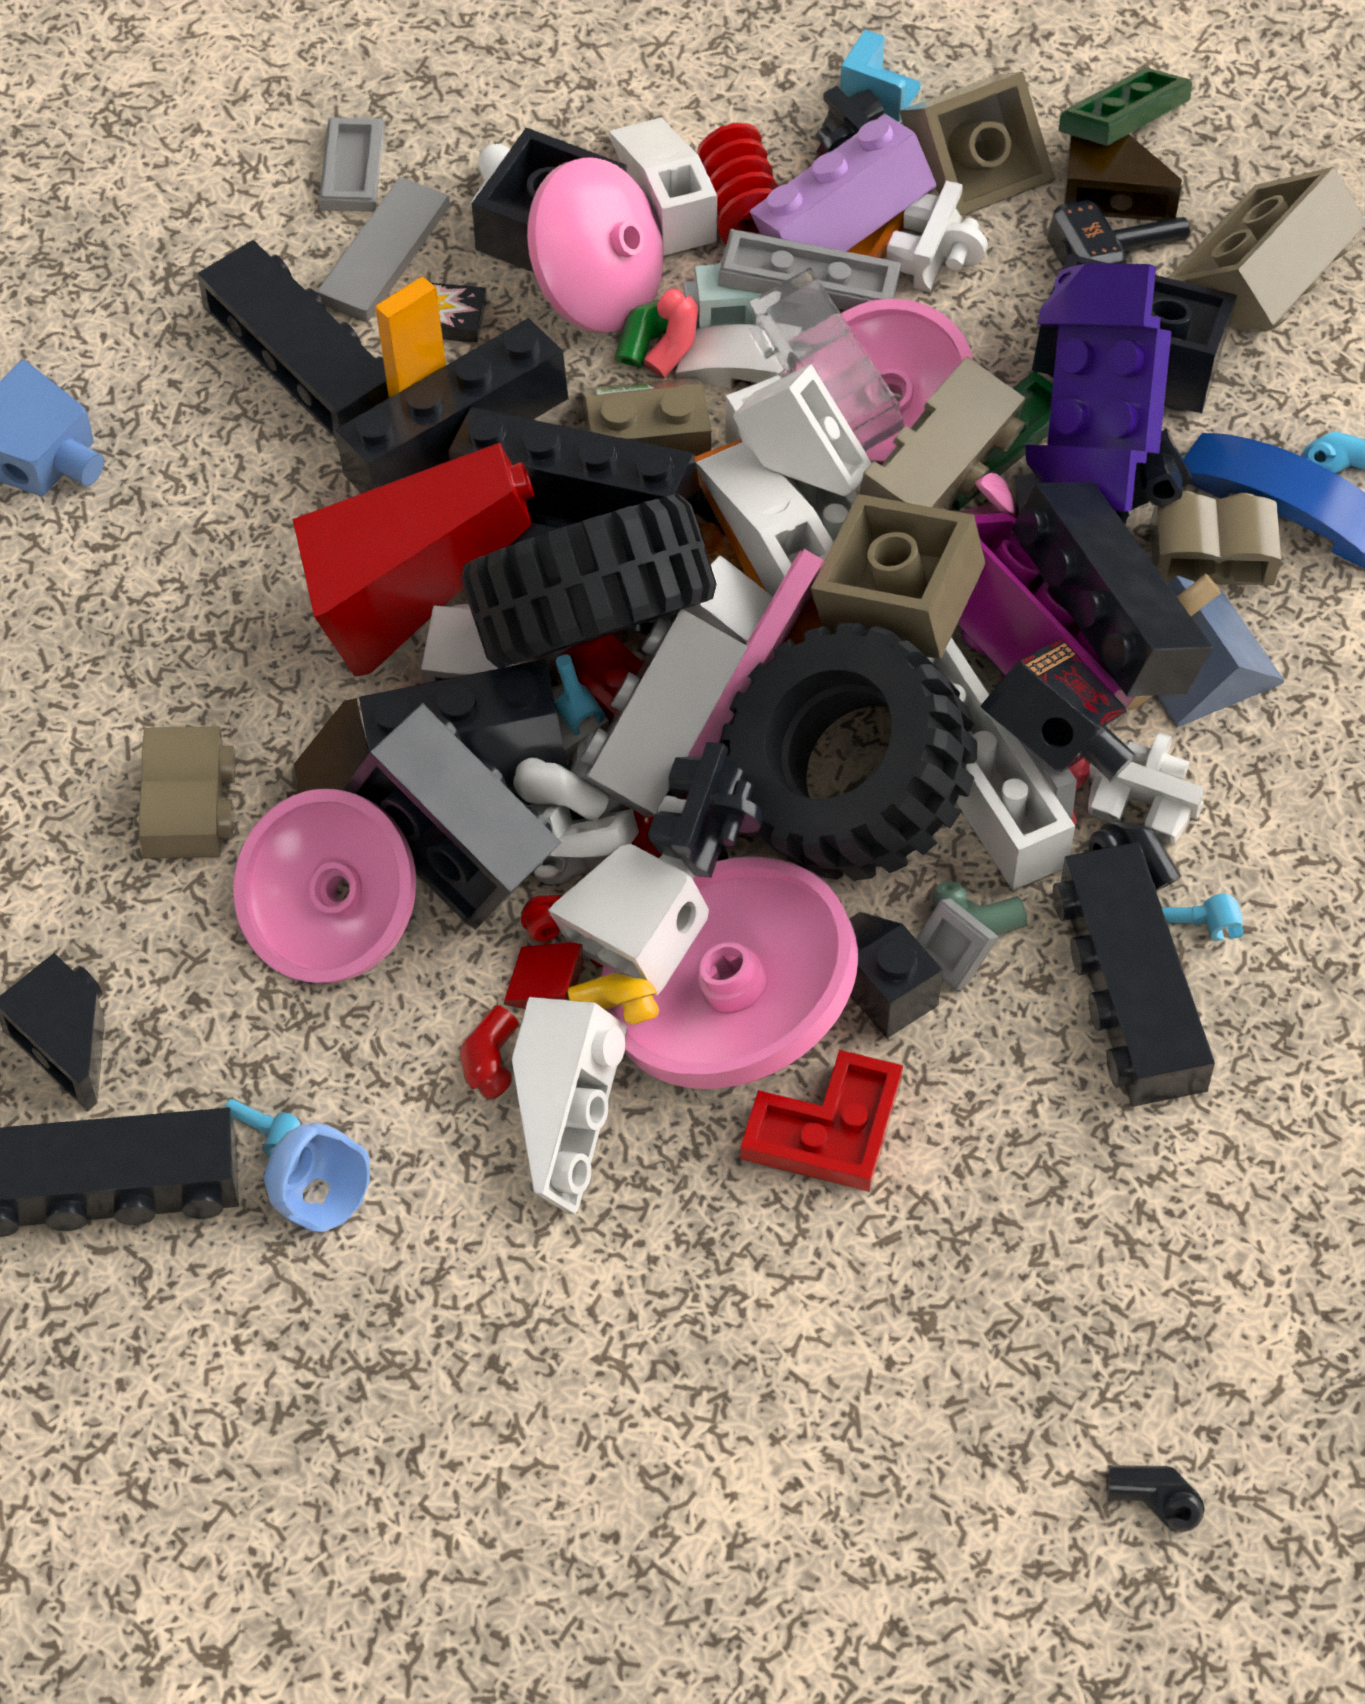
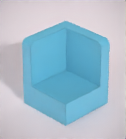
(865, 71)

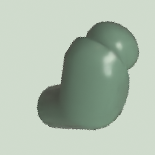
(998, 916)

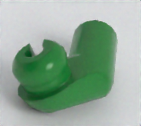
(639, 328)

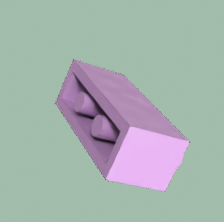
(849, 189)

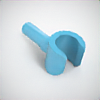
(576, 701)
(1217, 912)
(273, 1127)

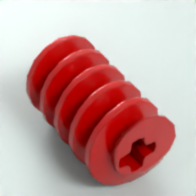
(738, 174)

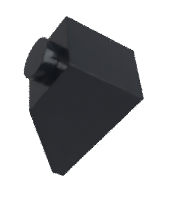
(894, 974)
(59, 1025)

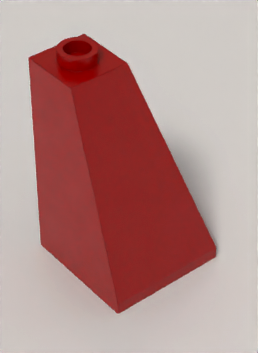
(402, 548)

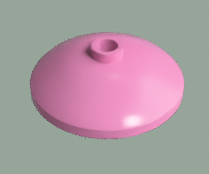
(594, 244)
(911, 350)
(291, 880)

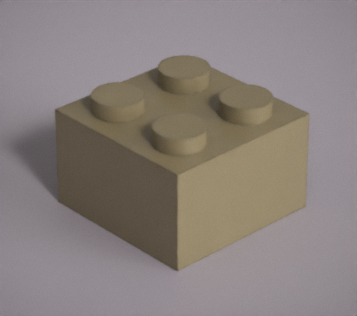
(900, 571)

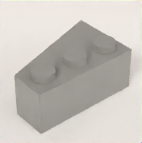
(661, 710)

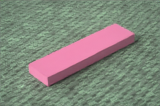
(768, 635)

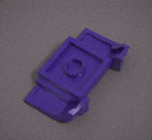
(1104, 380)

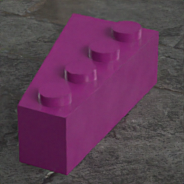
(1016, 608)

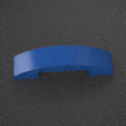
(1300, 487)

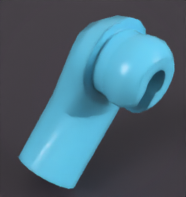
(1336, 451)

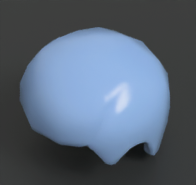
(312, 1154)

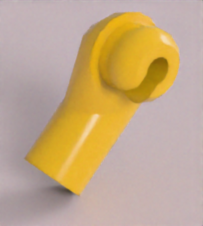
(617, 990)

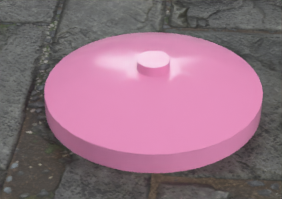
(754, 982)

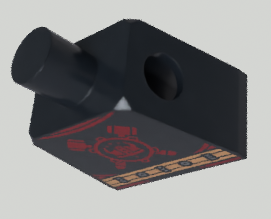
(1061, 711)

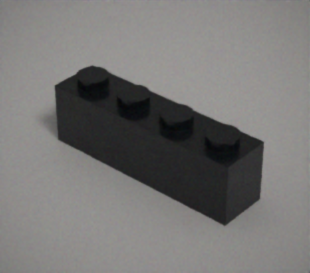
(293, 335)
(413, 430)
(578, 470)
(1111, 589)
(1134, 975)
(118, 1169)

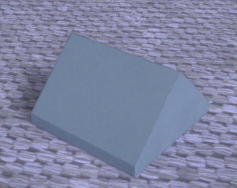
(1232, 670)

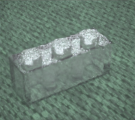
(806, 328)

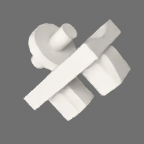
(941, 238)
(1171, 798)

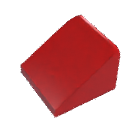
(545, 972)

